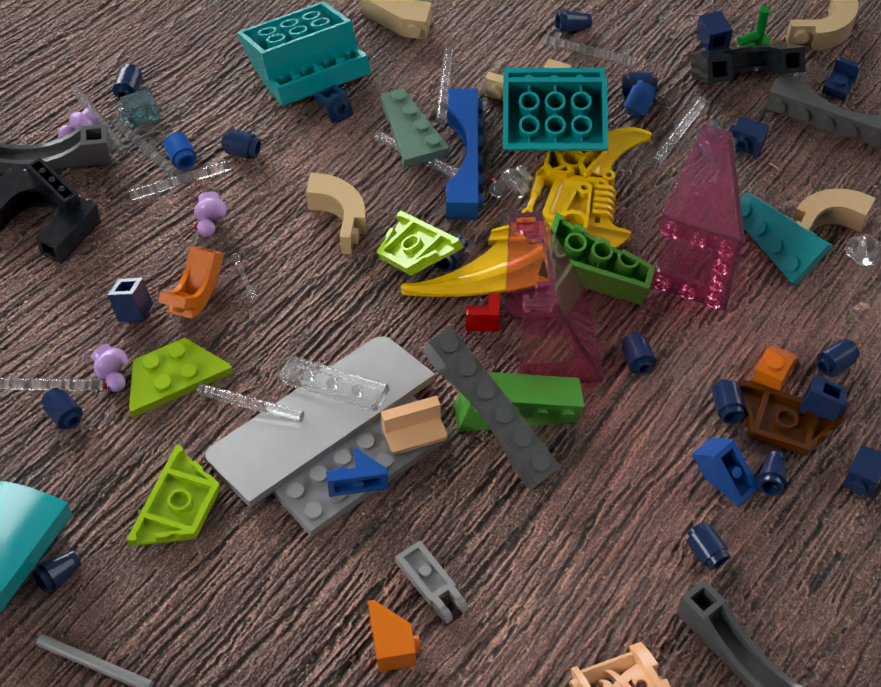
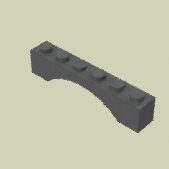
(797, 100)
(83, 147)
(464, 371)
(719, 629)

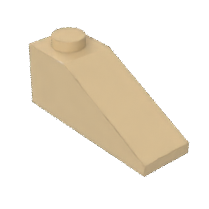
(403, 17)

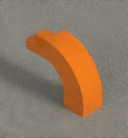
(196, 283)

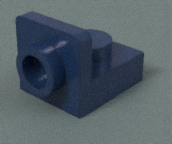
(841, 79)
(335, 102)

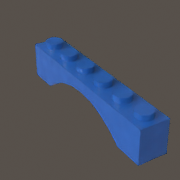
(463, 187)

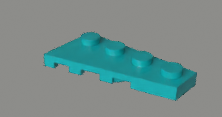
(782, 239)

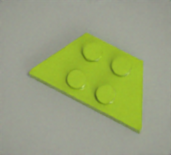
(416, 244)
(171, 374)
(176, 503)

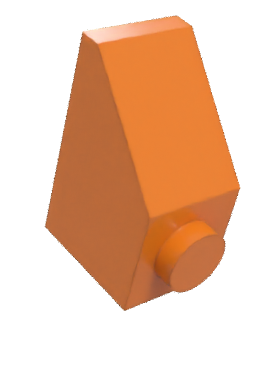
(774, 368)
(392, 639)

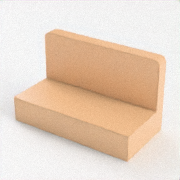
(413, 425)

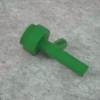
(757, 36)

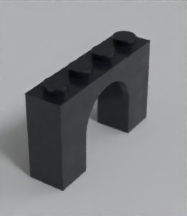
(722, 63)
(65, 229)

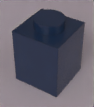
(714, 31)
(130, 299)
(864, 472)

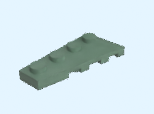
(414, 134)

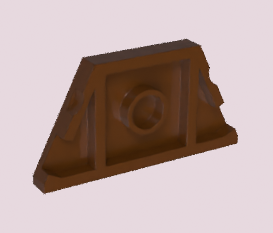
(776, 419)

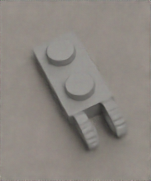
(430, 580)

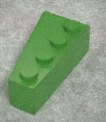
(602, 265)
(536, 398)

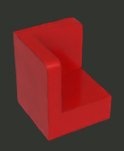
(484, 317)

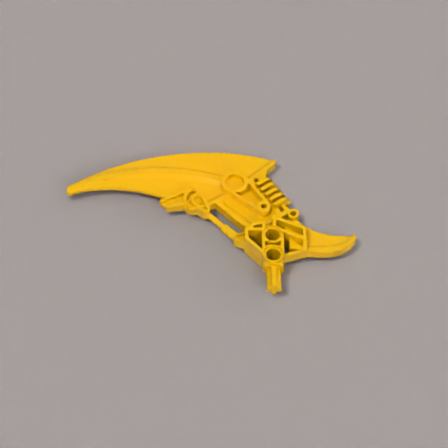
(579, 192)

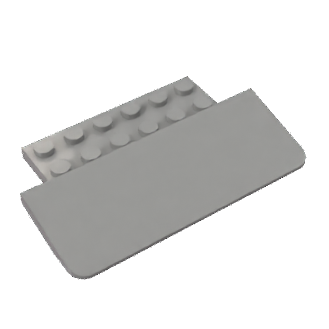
(293, 457)

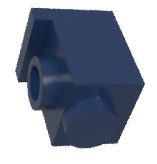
(749, 136)
(825, 399)

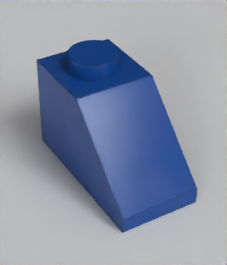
(726, 469)

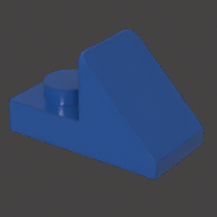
(365, 477)

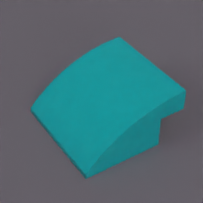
(304, 52)
(555, 109)
(27, 529)

